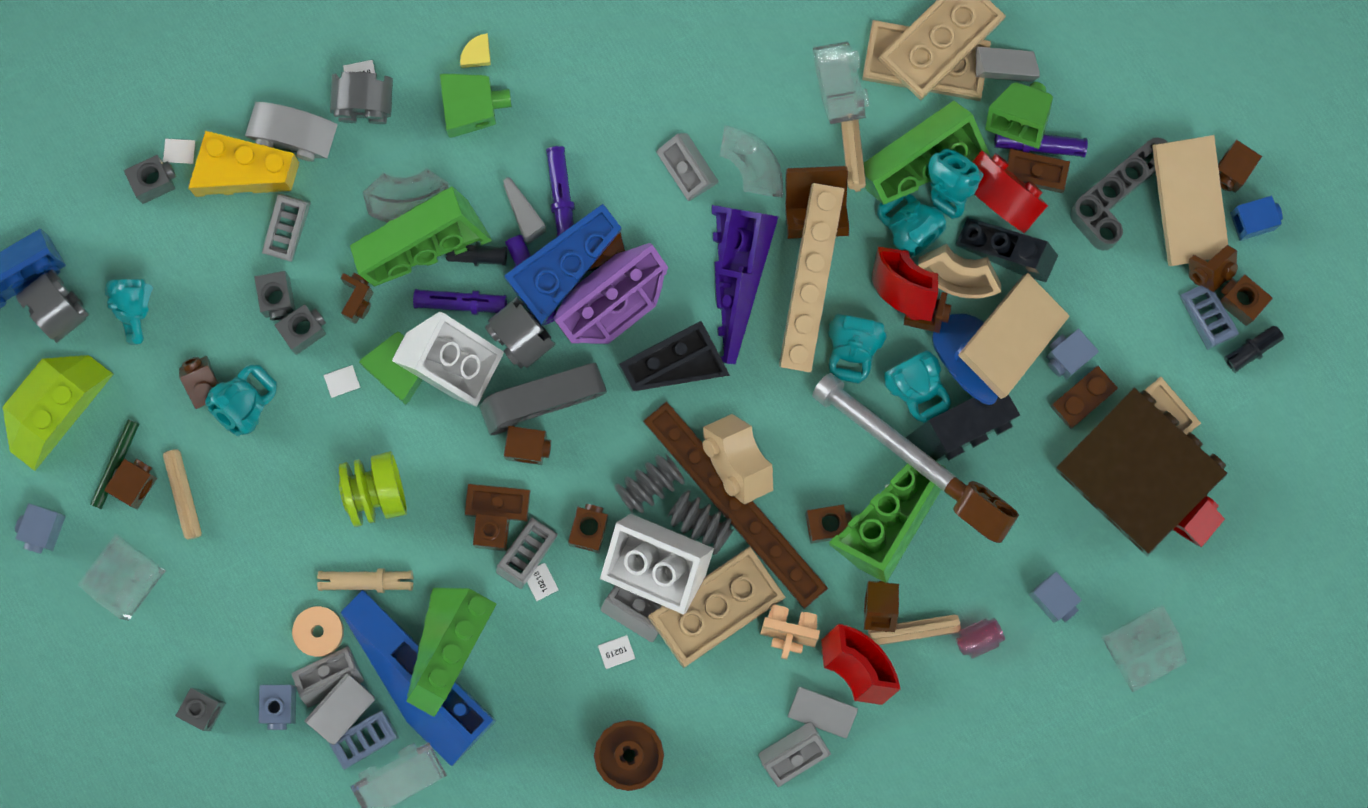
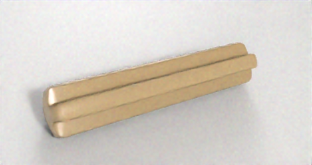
(853, 155)
(182, 494)
(918, 630)

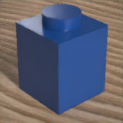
(1256, 217)

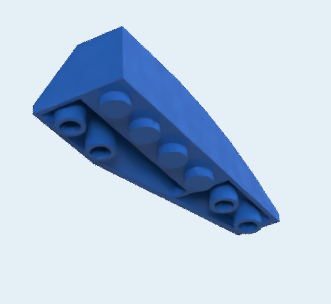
(26, 262)
(393, 656)

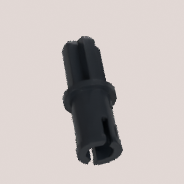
(480, 254)
(1253, 348)

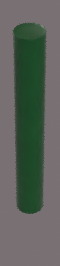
(116, 459)

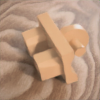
(788, 635)

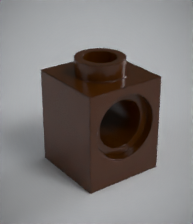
(1237, 166)
(1257, 299)
(527, 445)
(131, 483)
(814, 522)
(491, 532)
(588, 542)
(881, 606)

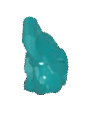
(953, 180)
(913, 225)
(129, 304)
(854, 342)
(917, 383)
(238, 402)

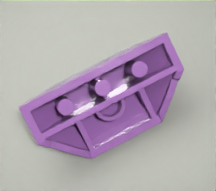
(613, 296)

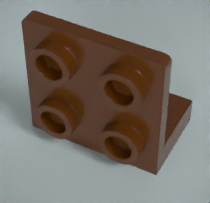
(798, 191)

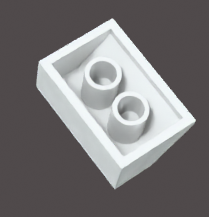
(449, 357)
(656, 563)

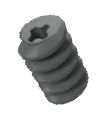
(649, 483)
(700, 522)

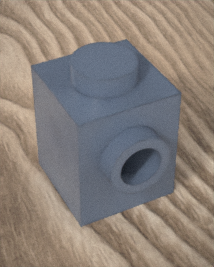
(1070, 353)
(39, 528)
(1056, 598)
(277, 706)

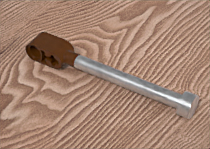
(974, 502)

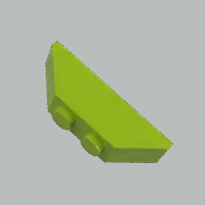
(50, 404)

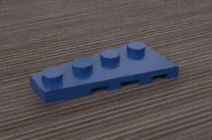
(557, 267)

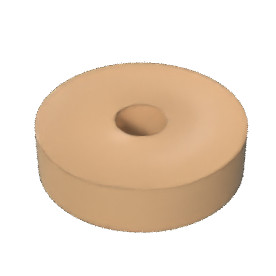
(305, 624)

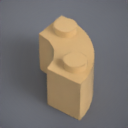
(961, 276)
(738, 459)

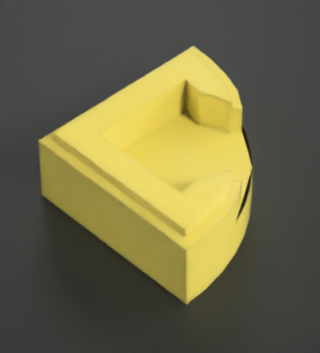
(476, 52)

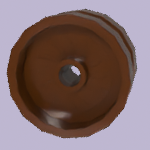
(615, 768)

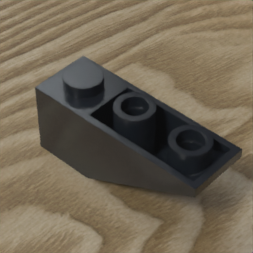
(1008, 248)

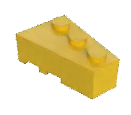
(239, 166)

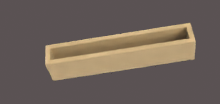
(811, 277)

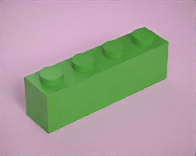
(905, 162)
(419, 237)
(887, 525)
(448, 637)

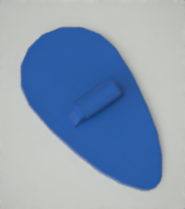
(950, 343)

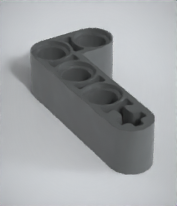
(1101, 204)
(541, 397)

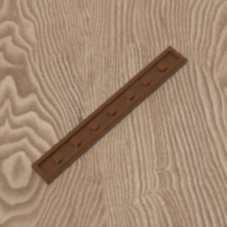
(745, 518)

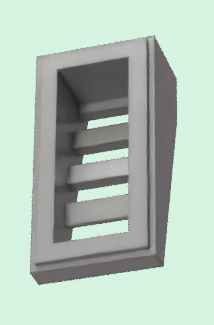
(527, 218)
(275, 224)
(511, 575)

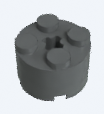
(361, 96)
(52, 305)
(520, 333)

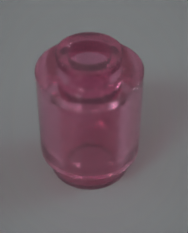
(980, 638)

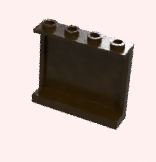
(1142, 470)

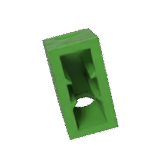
(470, 102)
(1021, 113)
(391, 375)

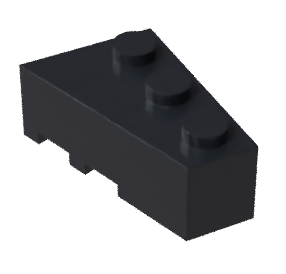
(676, 360)
(963, 425)

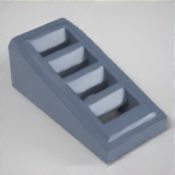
(1203, 329)
(387, 728)

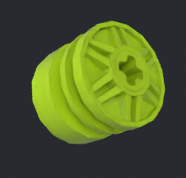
(372, 489)

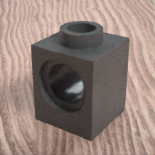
(138, 174)
(268, 284)
(288, 326)
(200, 709)

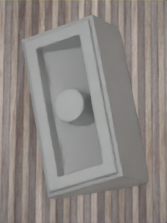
(1006, 64)
(687, 166)
(631, 611)
(322, 676)
(340, 709)
(822, 712)
(794, 754)

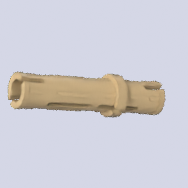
(366, 580)

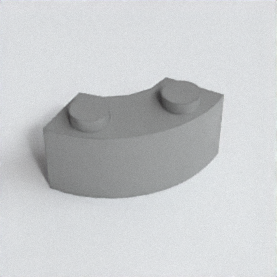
(291, 130)

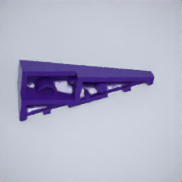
(742, 254)

